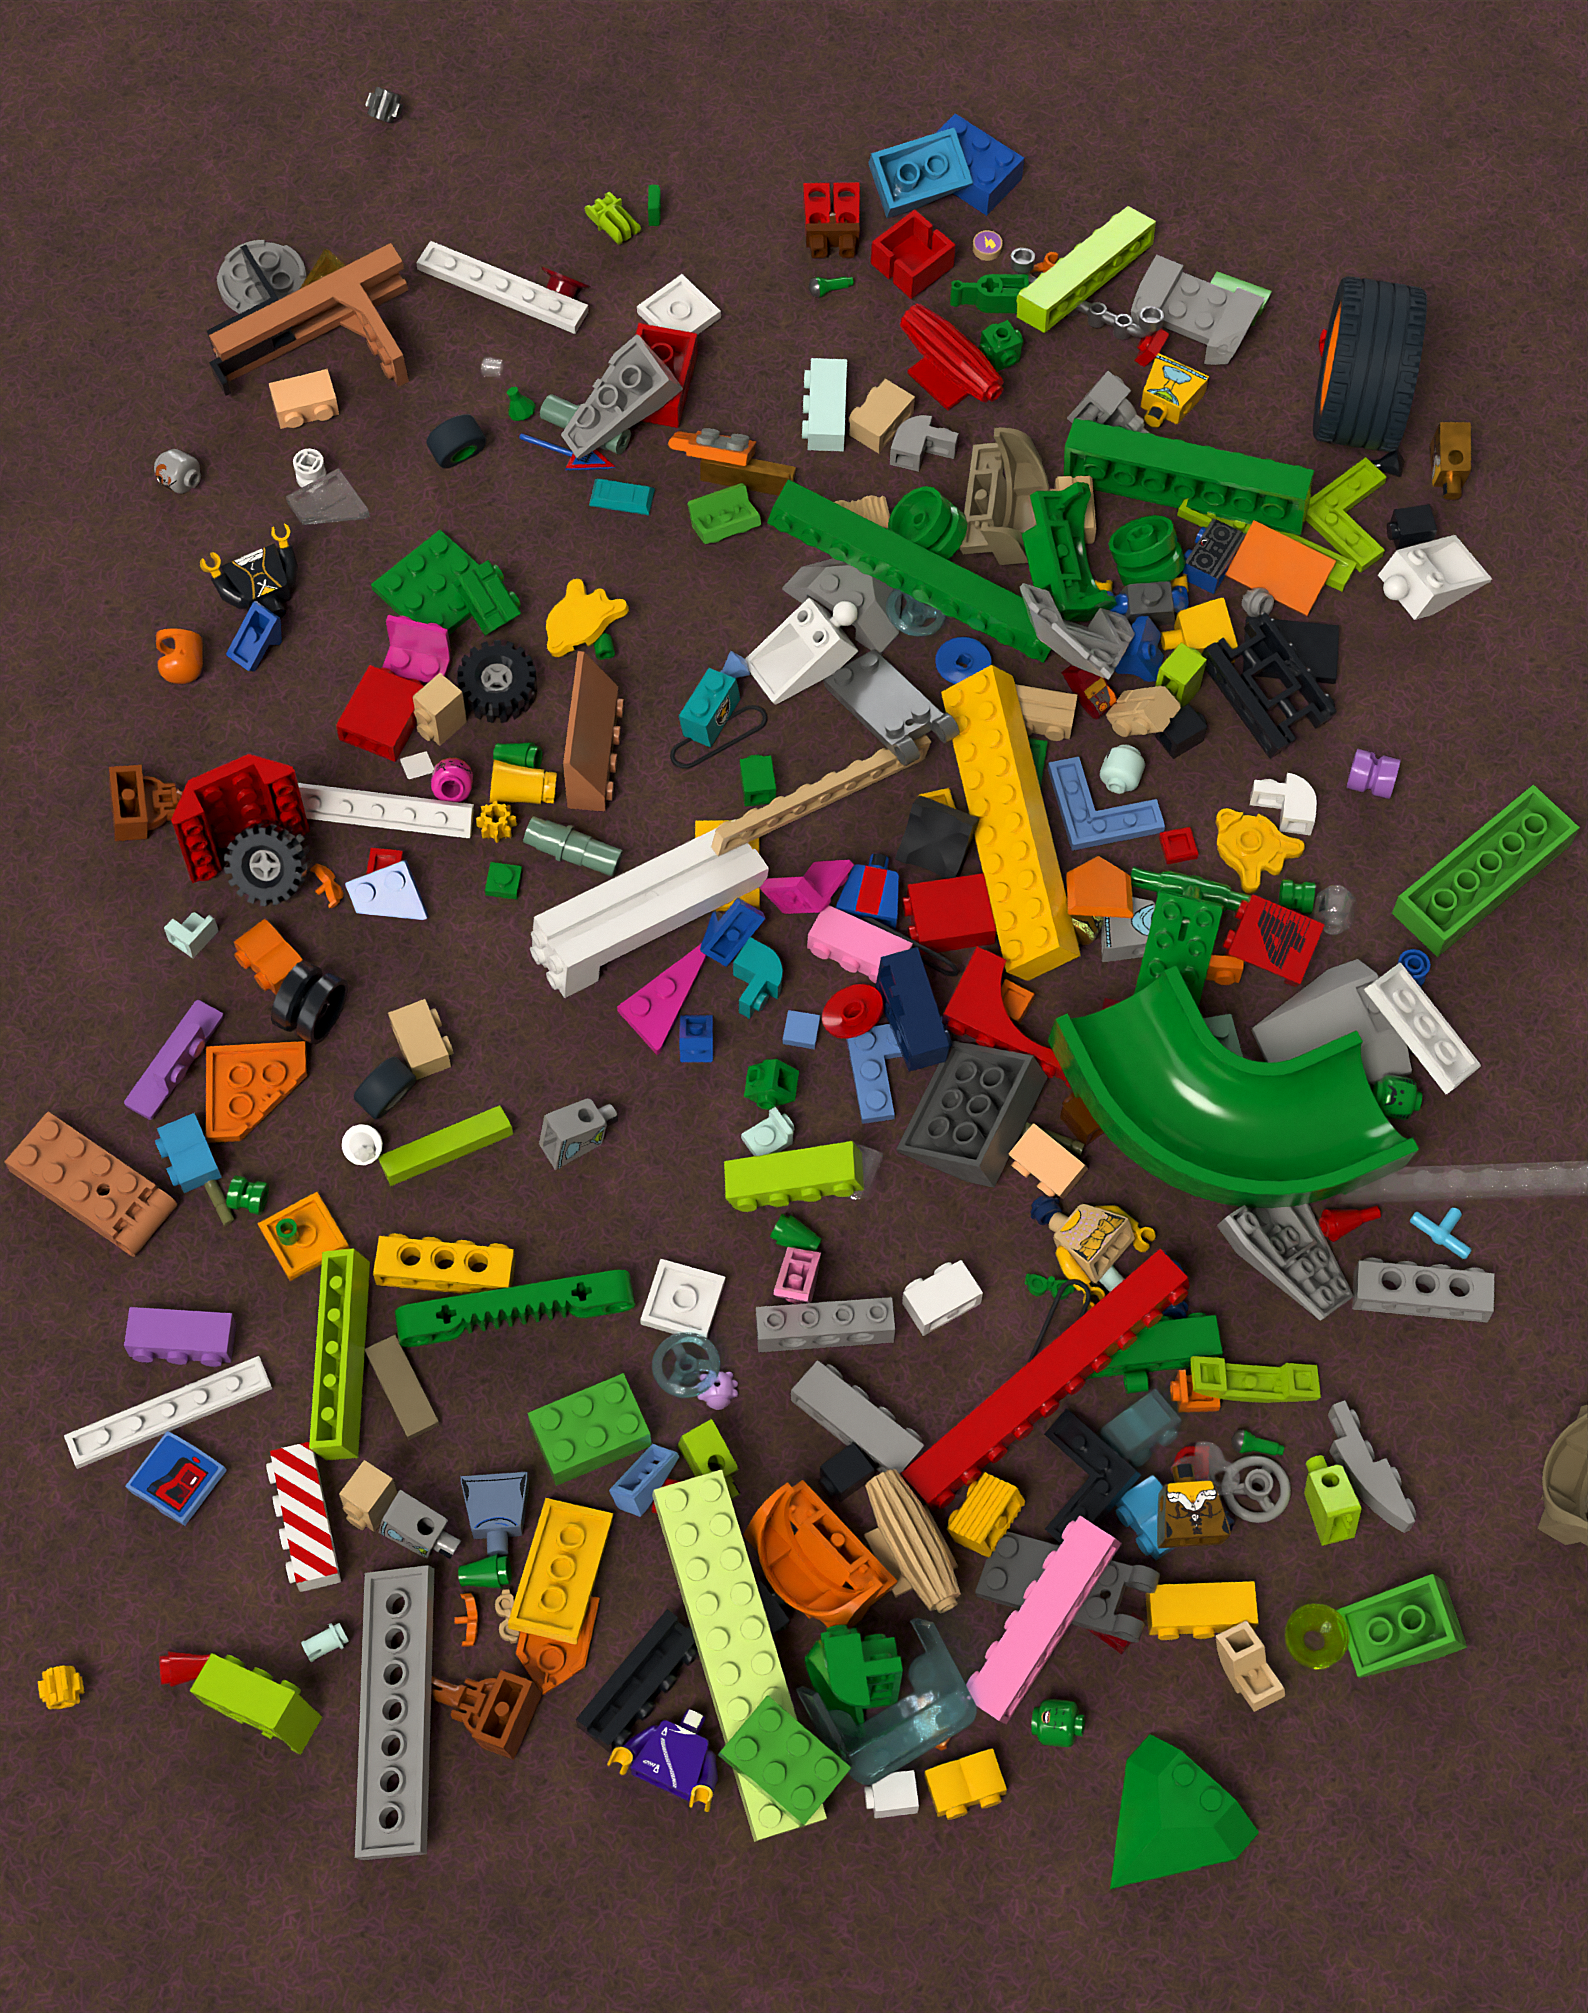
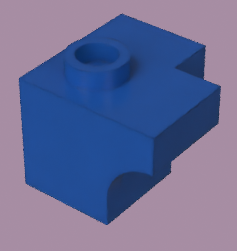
(1142, 655)

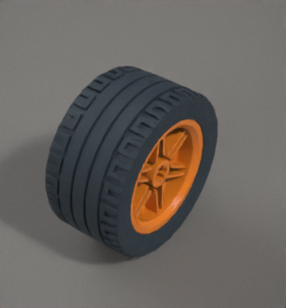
(1370, 364)

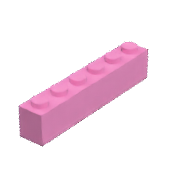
(1042, 1619)

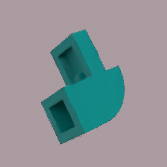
(762, 971)

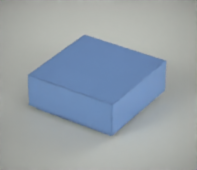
(801, 1029)

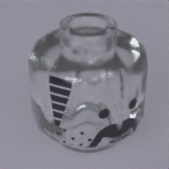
(1335, 909)

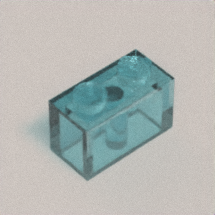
(1142, 1428)

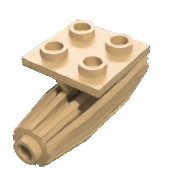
(910, 1543)

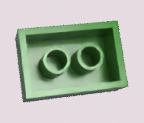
(589, 1429)
(784, 1761)

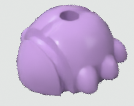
(720, 1396)

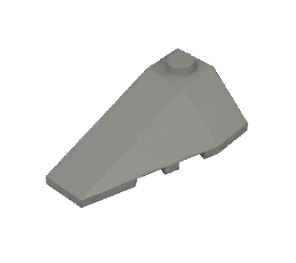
(627, 393)

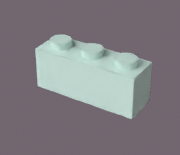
(825, 404)

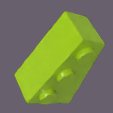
(256, 1700)

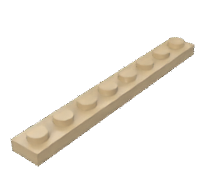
(810, 798)

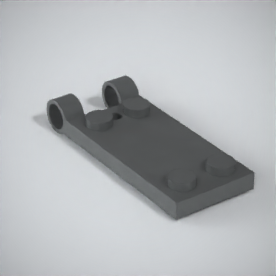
(889, 705)
(1020, 1561)

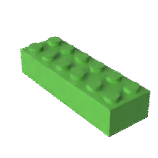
(1485, 870)

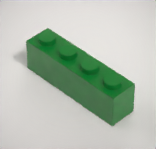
(1167, 1346)

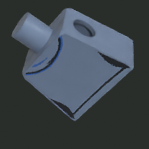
(496, 1507)

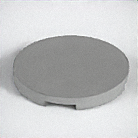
(279, 265)

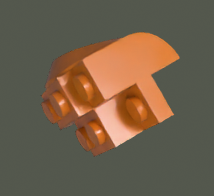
(817, 1561)

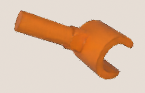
(1044, 266)

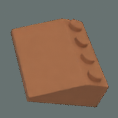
(591, 737)

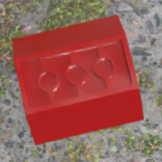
(227, 802)

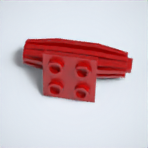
(951, 362)

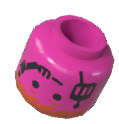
(452, 780)

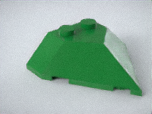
(1173, 1817)

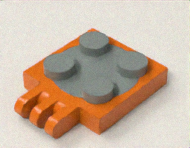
(716, 447)

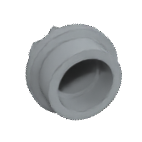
(1257, 601)

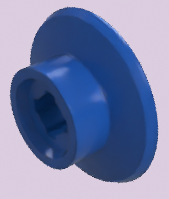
(963, 650)

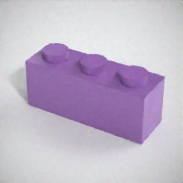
(180, 1336)

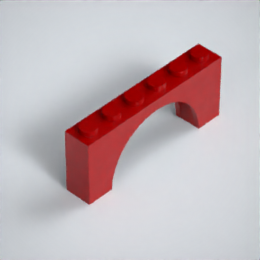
(980, 1013)

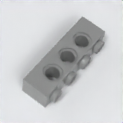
(1372, 1296)
(825, 1324)

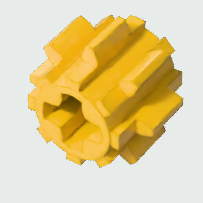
(496, 830)
(60, 1687)

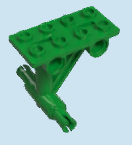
(1182, 925)

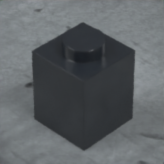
(1411, 526)
(1183, 732)
(845, 1473)

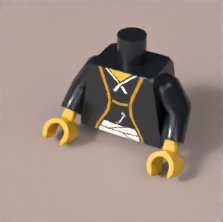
(257, 577)

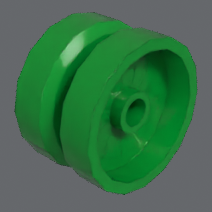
(929, 521)
(1147, 551)

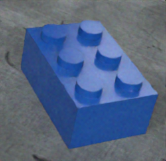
(991, 165)

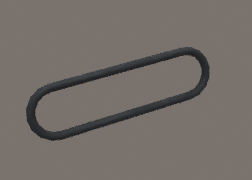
(723, 747)
(921, 947)
(1053, 1308)

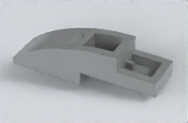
(1372, 1481)

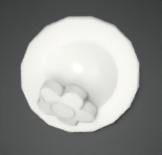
(362, 1144)

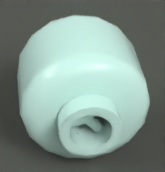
(1122, 769)

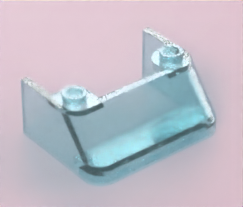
(907, 1728)

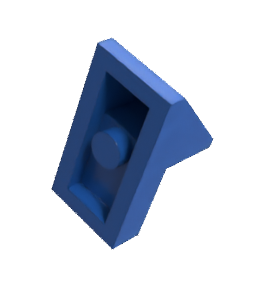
(254, 636)
(730, 931)
(696, 1038)

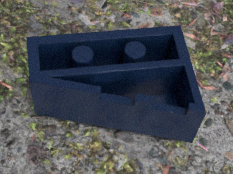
(912, 1009)

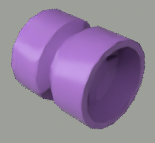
(1373, 774)

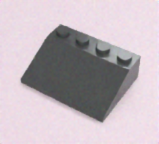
(973, 1112)

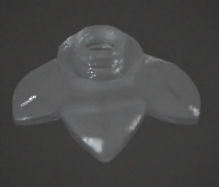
(1208, 1463)

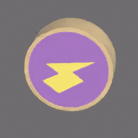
(987, 245)

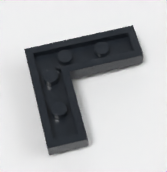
(1108, 1473)

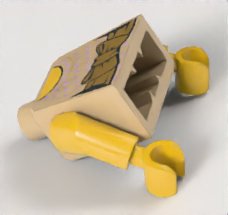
(1093, 1241)

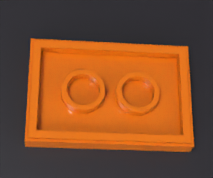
(1282, 566)

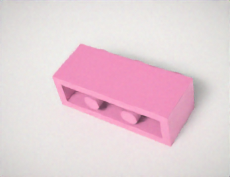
(852, 942)

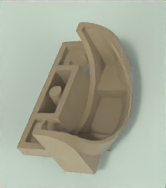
(998, 507)
(1567, 1484)

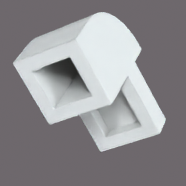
(1293, 797)

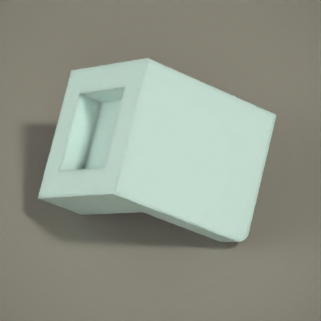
(192, 933)

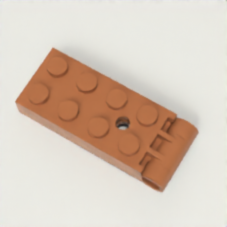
(75, 1175)

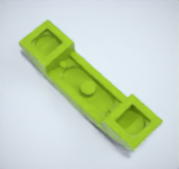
(1254, 1382)

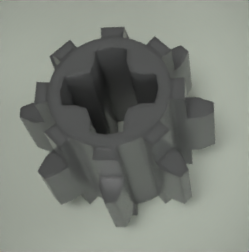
(384, 105)

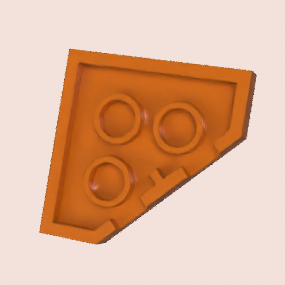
(248, 1084)

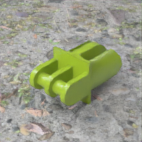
(612, 218)

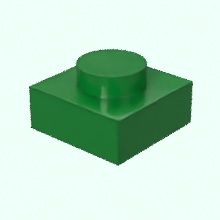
(503, 880)

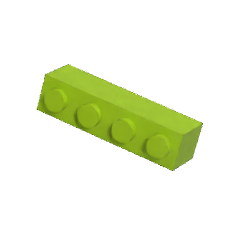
(794, 1176)

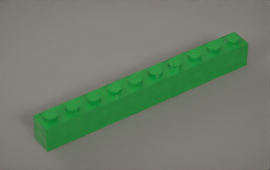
(906, 567)

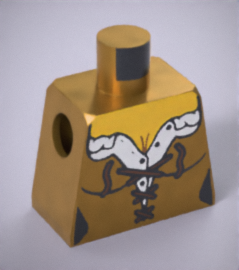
(1451, 457)
(1190, 1512)

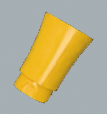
(521, 784)

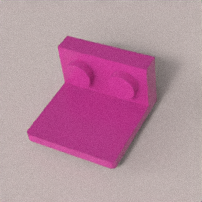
(417, 649)
(812, 891)

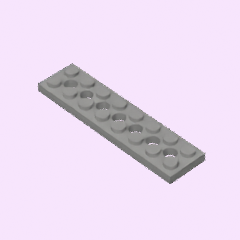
(412, 1726)

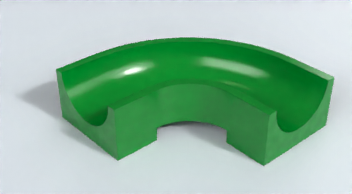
(1220, 1120)

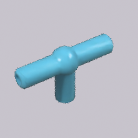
(1441, 1233)

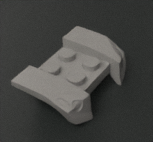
(1197, 308)

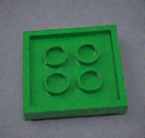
(423, 585)

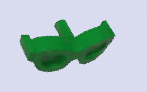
(1039, 1285)

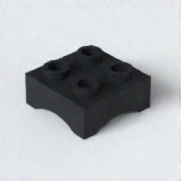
(937, 838)

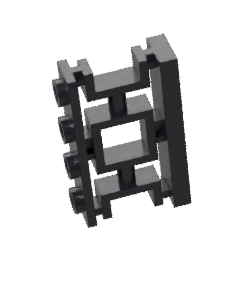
(1247, 696)

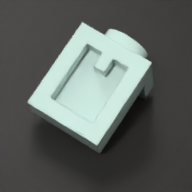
(770, 1135)

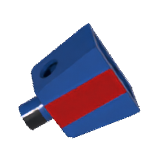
(872, 892)

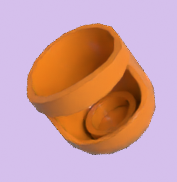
(185, 661)

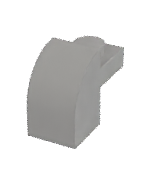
(916, 437)

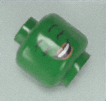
(1057, 1722)

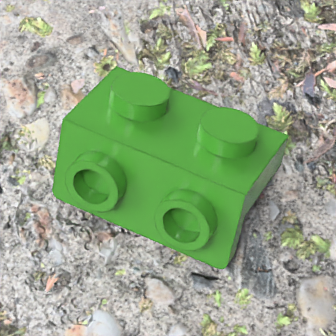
(723, 514)

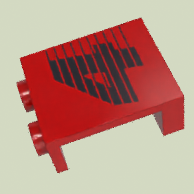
(1273, 938)

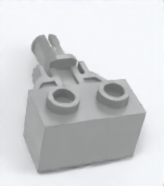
(1108, 405)

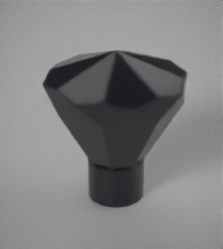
(1391, 463)

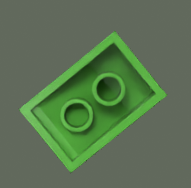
(1403, 1627)

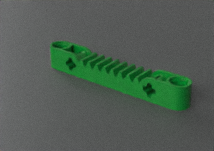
(424, 1321)

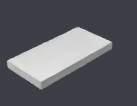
(1423, 1028)

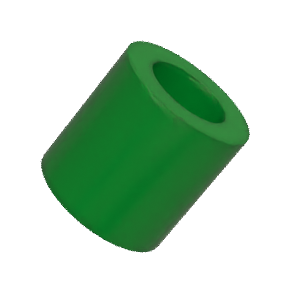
(604, 647)
(284, 1225)
(1135, 1381)

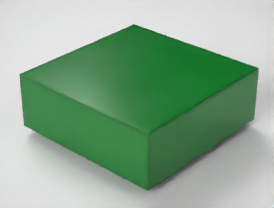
(654, 205)

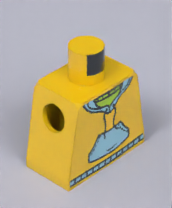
(1171, 391)

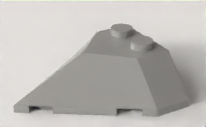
(837, 582)
(1088, 648)

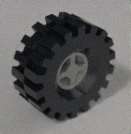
(500, 667)
(258, 874)

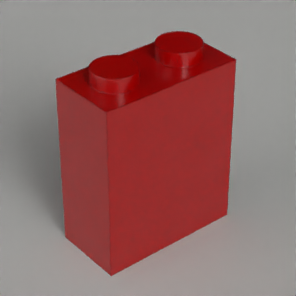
(380, 713)
(950, 913)

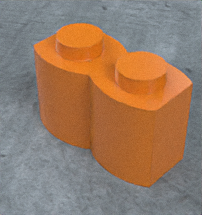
(267, 955)

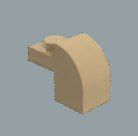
(1246, 1666)

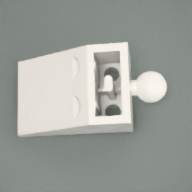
(1432, 576)
(793, 655)

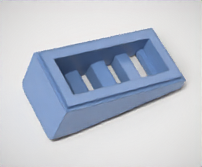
(635, 1488)

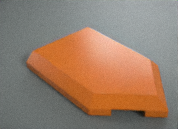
(1099, 890)
(555, 1661)

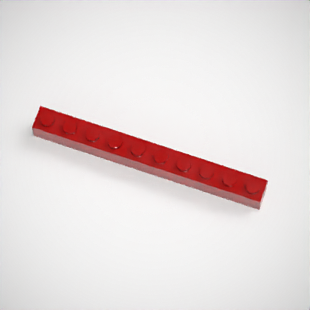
(1046, 1381)

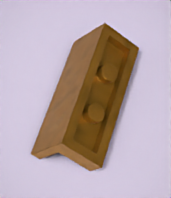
(756, 475)

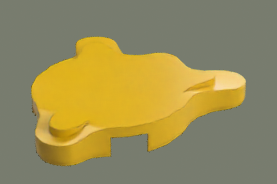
(580, 618)
(1253, 845)

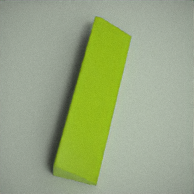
(445, 1145)

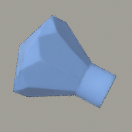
(735, 666)

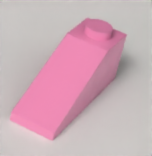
(798, 1276)

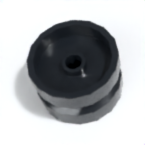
(309, 1002)

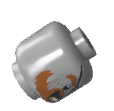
(177, 471)

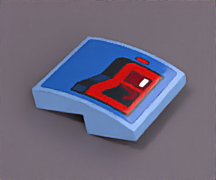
(176, 1478)

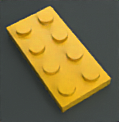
(560, 1571)

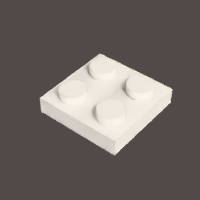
(679, 307)
(682, 1299)

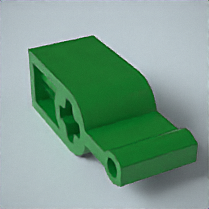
(991, 293)

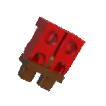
(831, 228)

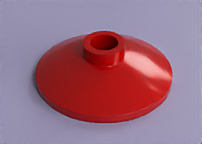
(852, 1011)

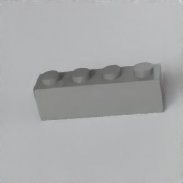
(854, 1419)

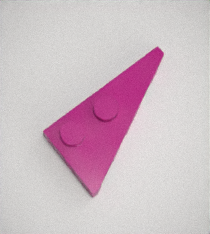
(656, 1005)

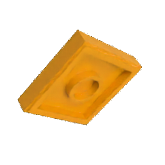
(316, 1231)

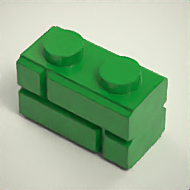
(487, 597)

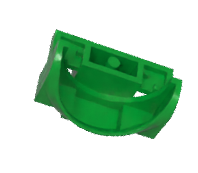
(1059, 555)
(853, 1672)

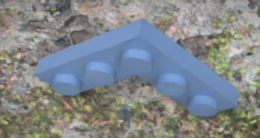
(1091, 827)
(870, 1073)

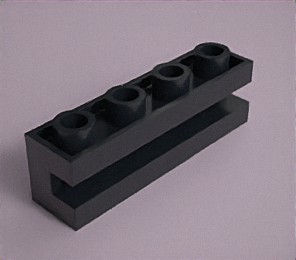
(638, 1682)

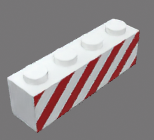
(304, 1516)

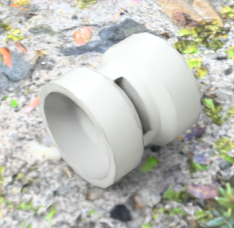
(308, 466)

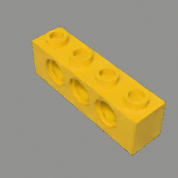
(425, 1275)

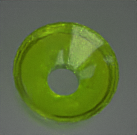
(1327, 1623)

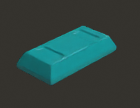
(622, 496)

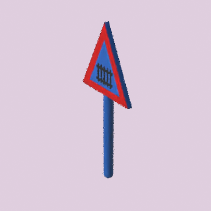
(591, 461)

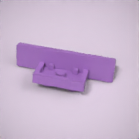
(174, 1059)

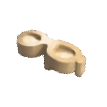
(503, 1608)

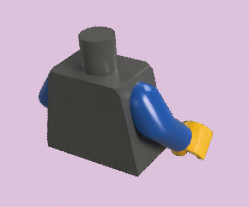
(1153, 599)

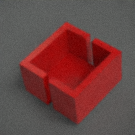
(906, 255)

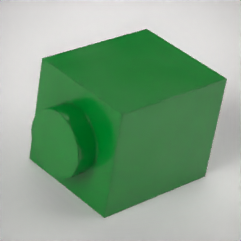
(757, 780)

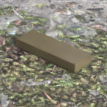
(401, 1387)

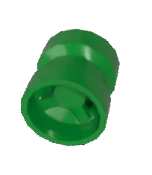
(1297, 895)
(247, 1195)

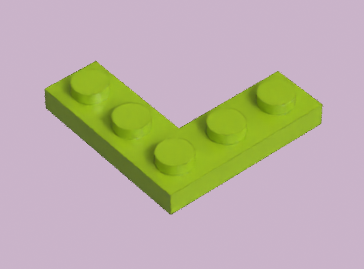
(1329, 515)

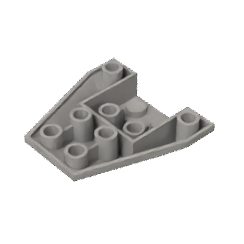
(1328, 1010)
(1291, 1253)

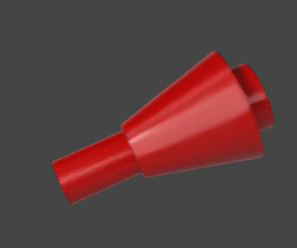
(1339, 1222)

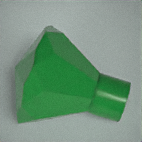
(519, 405)

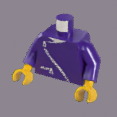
(672, 1759)

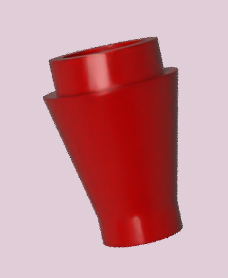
(180, 1667)

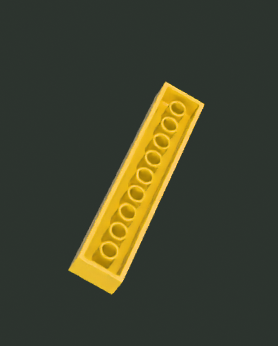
(1012, 824)

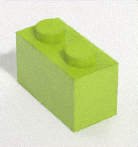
(1182, 673)

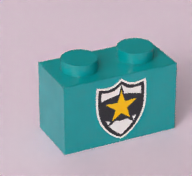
(709, 707)

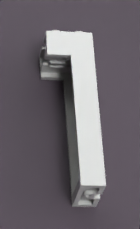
(639, 908)

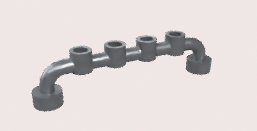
(1149, 320)

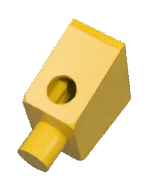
(1200, 627)

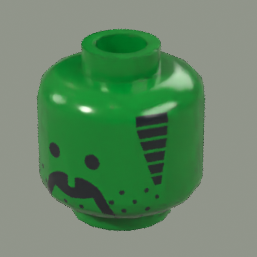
(1397, 1096)

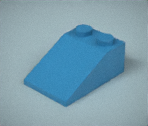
(919, 172)

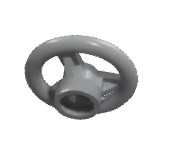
(1262, 1477)

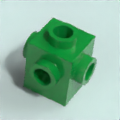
(1001, 345)
(771, 1083)

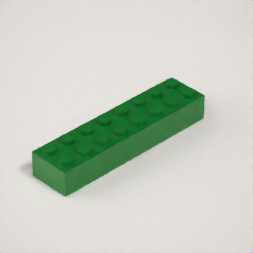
(1174, 470)

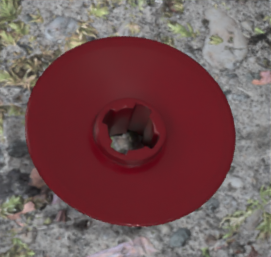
(563, 284)

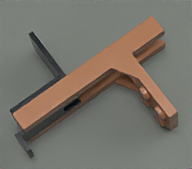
(337, 299)

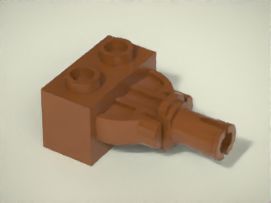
(139, 802)
(492, 1712)

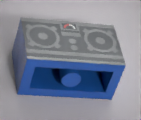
(1212, 555)

